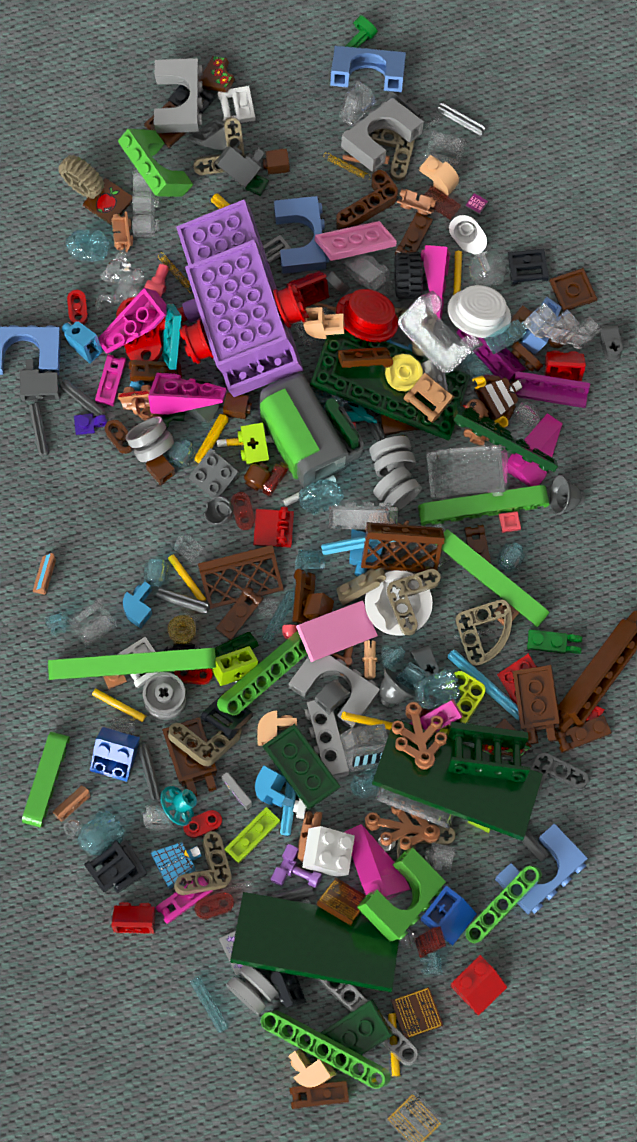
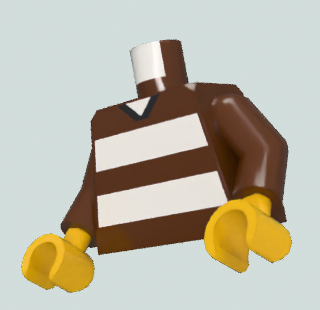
(497, 396)

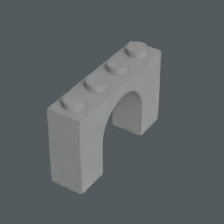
(187, 116)
(388, 116)
(362, 691)

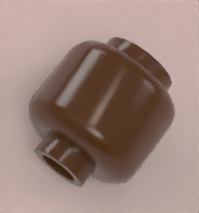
(257, 476)

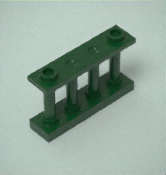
(487, 736)

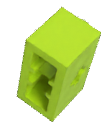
(255, 432)
(234, 665)

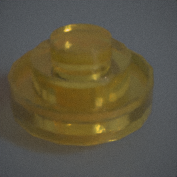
(181, 629)

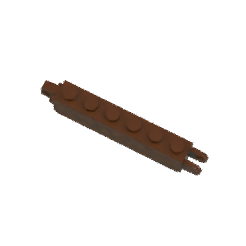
(599, 674)

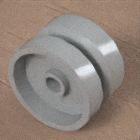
(150, 439)
(392, 454)
(397, 488)
(160, 685)
(254, 985)

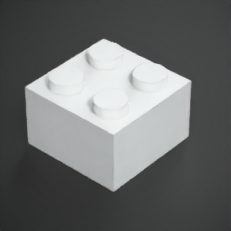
(328, 851)

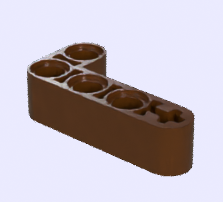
(349, 215)

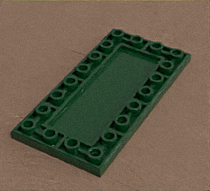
(371, 390)
(479, 799)
(312, 943)

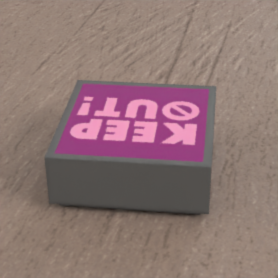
(476, 204)

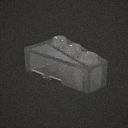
(367, 273)
(356, 516)

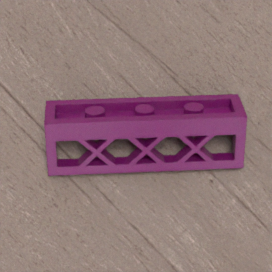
(499, 363)
(552, 389)

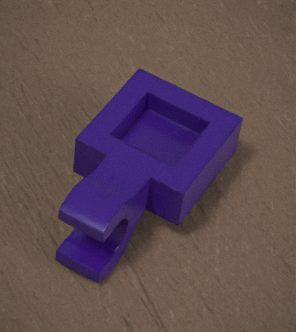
(86, 423)

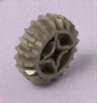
(81, 176)

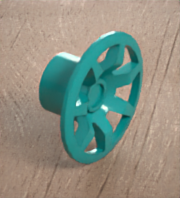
(181, 803)

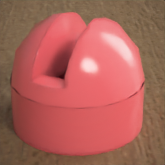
(288, 630)

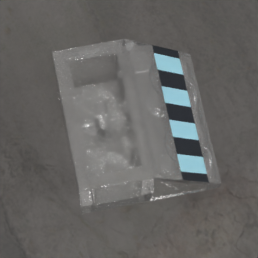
(364, 746)

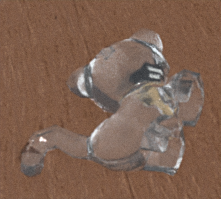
(119, 272)

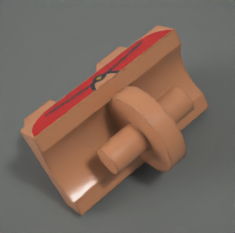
(135, 399)

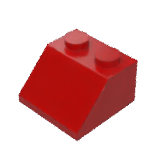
(312, 287)
(565, 365)
(133, 918)
(478, 985)

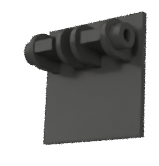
(213, 474)

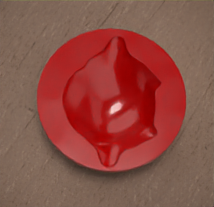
(368, 315)

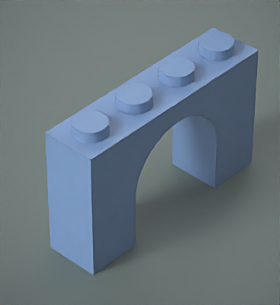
(349, 59)
(307, 212)
(45, 338)
(568, 860)

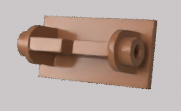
(423, 204)
(122, 239)

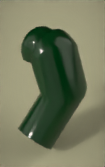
(173, 417)

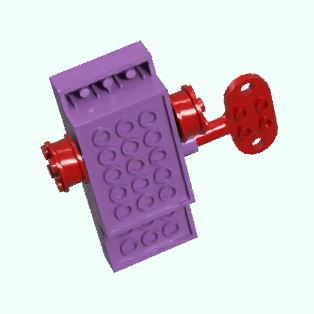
(235, 304)

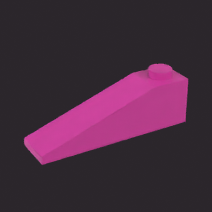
(436, 267)
(135, 320)
(174, 395)
(544, 438)
(375, 865)

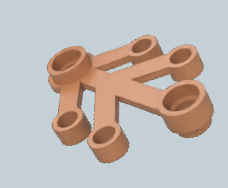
(419, 737)
(403, 828)

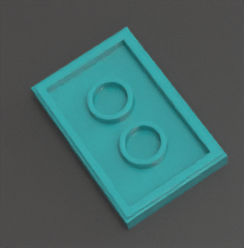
(171, 336)

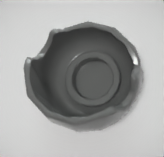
(218, 510)

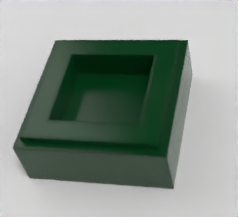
(257, 185)

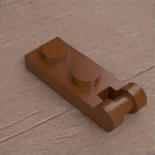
(415, 233)
(365, 357)
(150, 369)
(480, 545)
(301, 593)
(239, 614)
(583, 733)
(320, 1095)

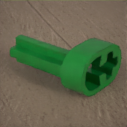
(366, 29)

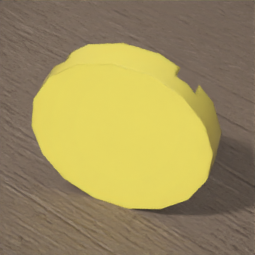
(403, 372)

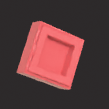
(509, 522)

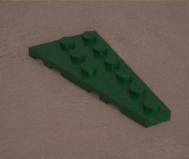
(498, 435)

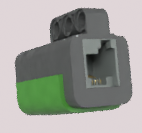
(304, 430)

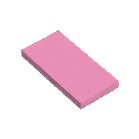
(355, 240)
(336, 631)

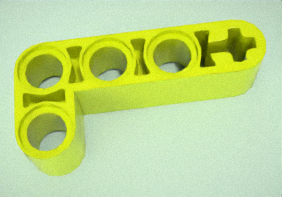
(467, 697)

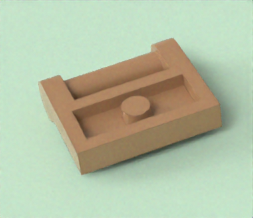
(431, 391)

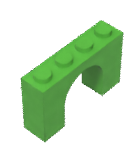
(140, 147)
(425, 885)

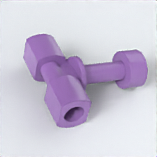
(289, 867)

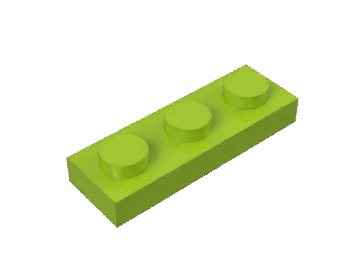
(252, 835)

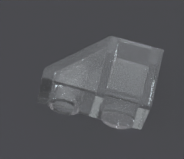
(356, 103)
(156, 819)

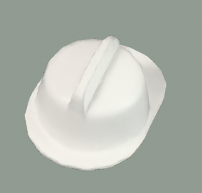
(468, 234)

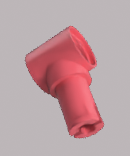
(158, 281)

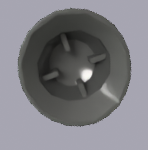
(564, 495)
(392, 690)

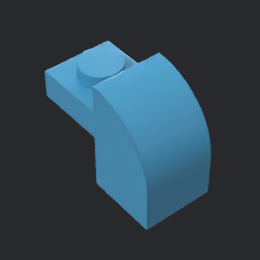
(133, 606)
(268, 788)

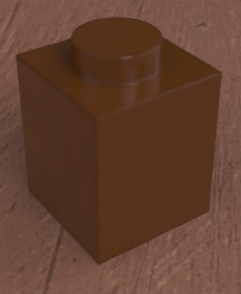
(276, 161)
(237, 406)
(160, 469)
(318, 605)

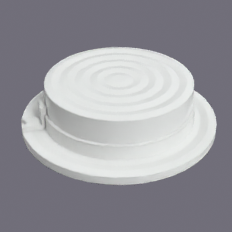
(479, 311)
(381, 612)

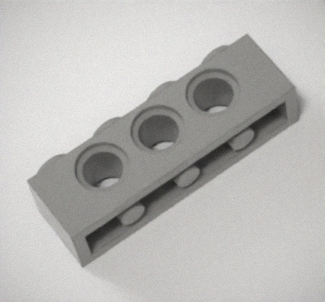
(339, 766)

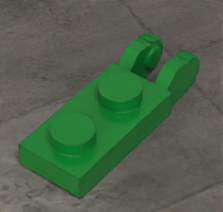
(552, 642)

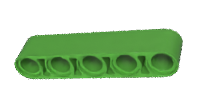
(45, 777)
(494, 908)

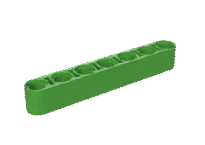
(483, 504)
(493, 579)
(265, 675)
(335, 1049)

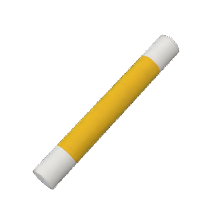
(235, 441)

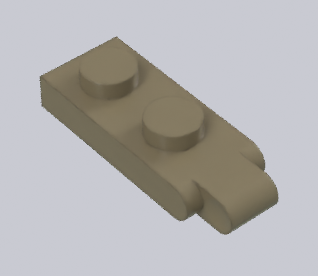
(360, 585)

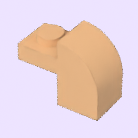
(442, 174)
(321, 325)
(270, 724)
(310, 1074)

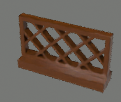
(403, 535)
(238, 560)

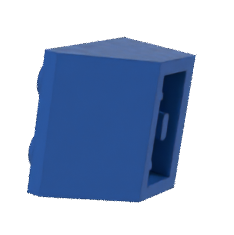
(114, 753)
(449, 913)

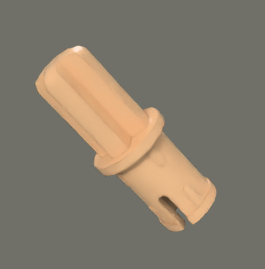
(369, 660)

